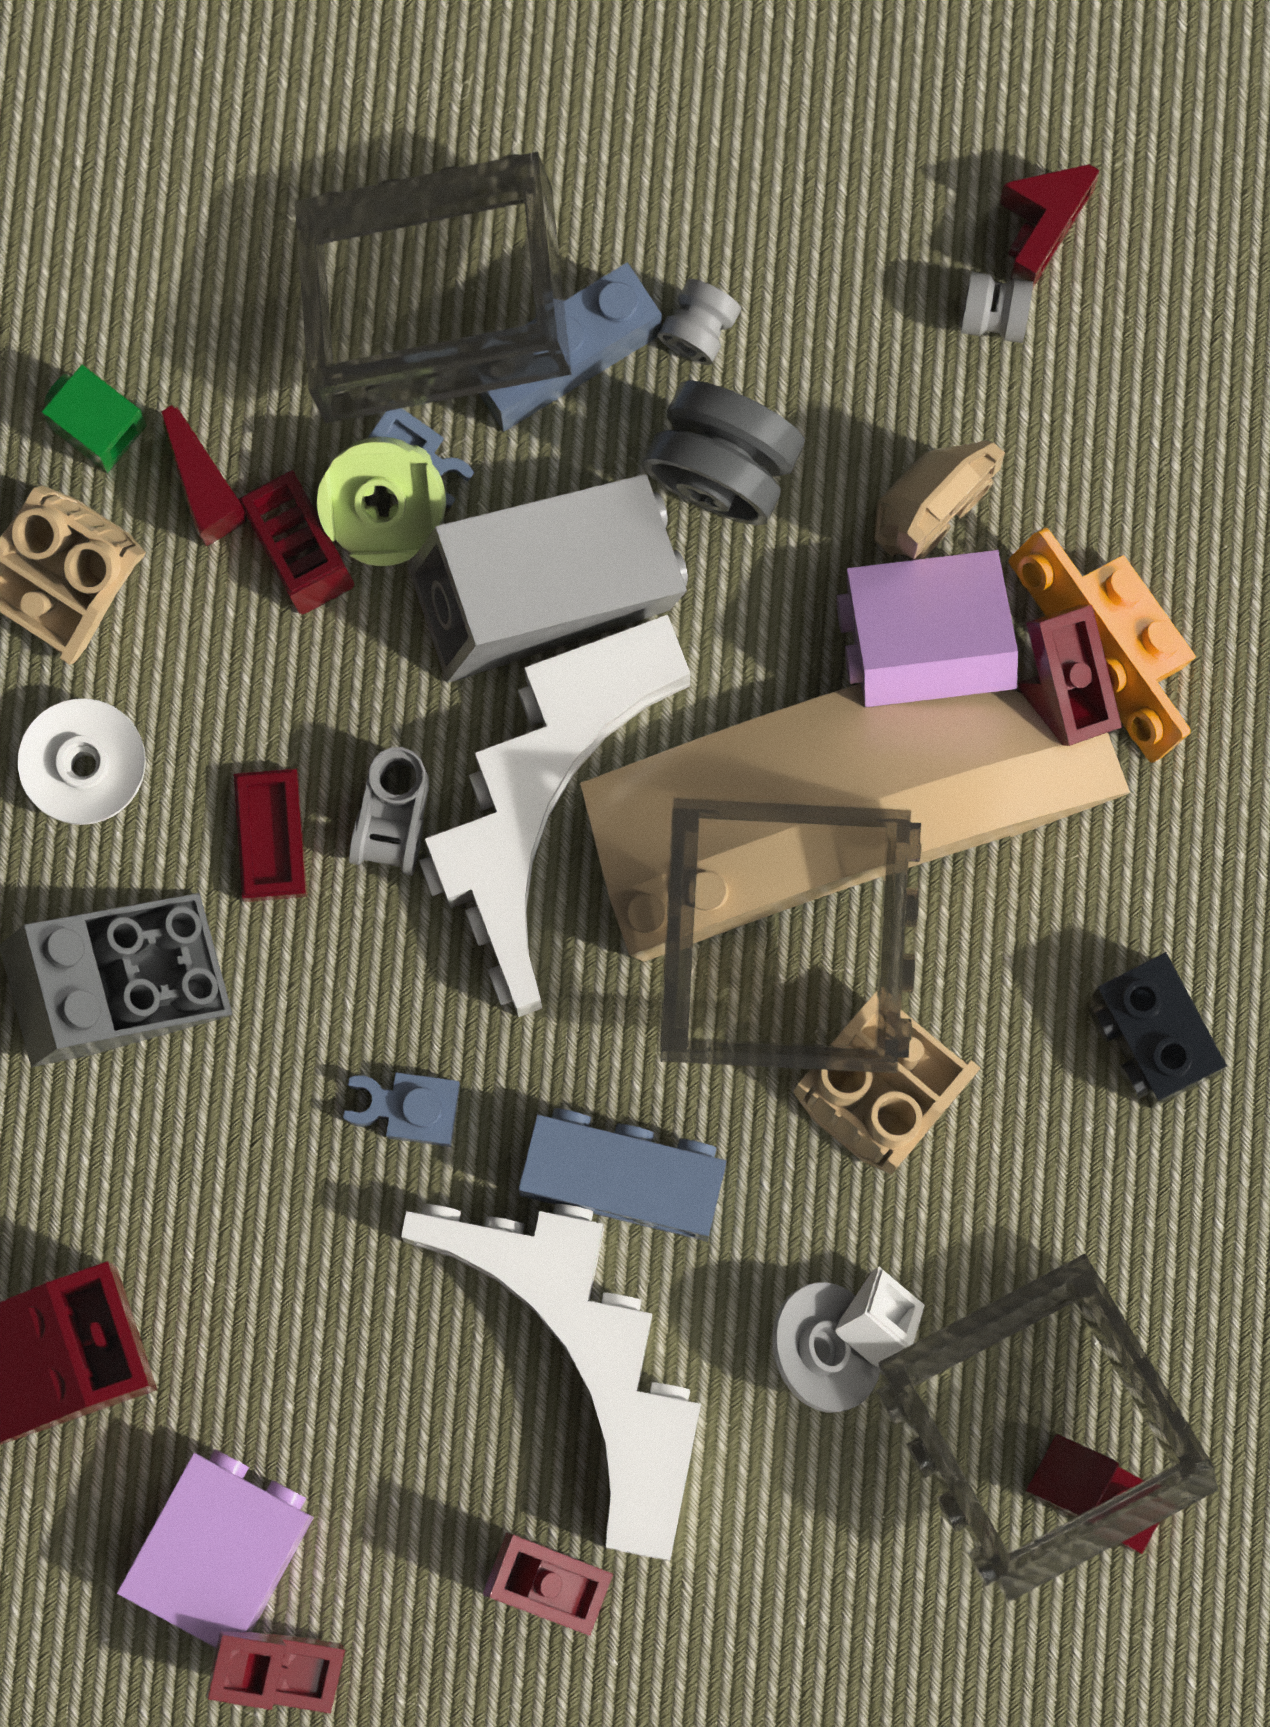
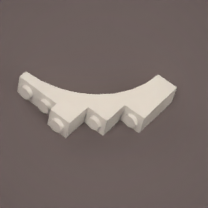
(580, 703)
(554, 1274)

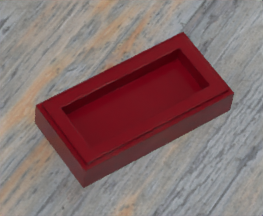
(270, 835)

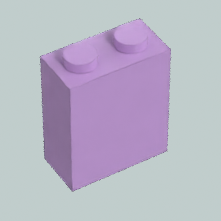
(929, 629)
(216, 1549)

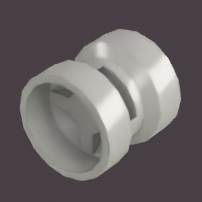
(1011, 309)
(697, 326)

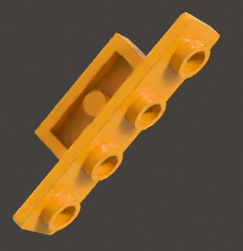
(1133, 629)

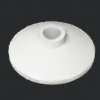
(74, 731)

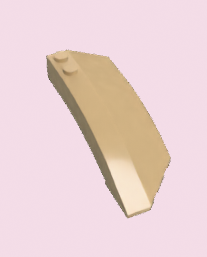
(959, 763)

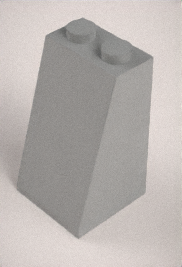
(546, 575)

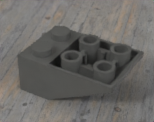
(113, 978)

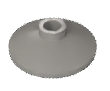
(838, 1374)

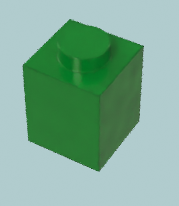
(92, 417)

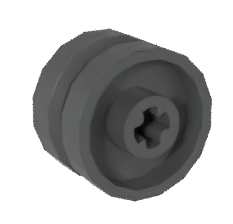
(723, 452)

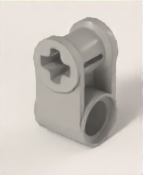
(391, 816)

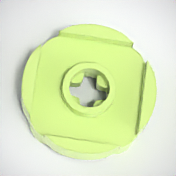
(405, 473)

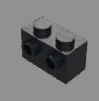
(1156, 1031)

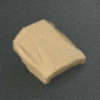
(930, 493)
(62, 569)
(912, 1096)

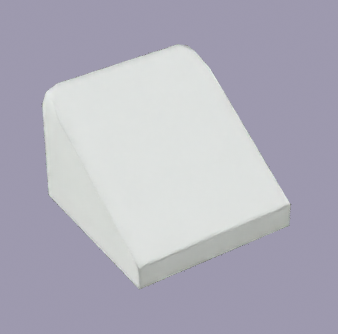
(880, 1318)

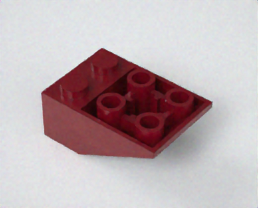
(68, 1352)

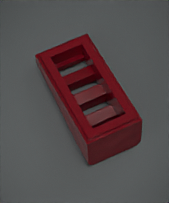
(208, 495)
(314, 577)

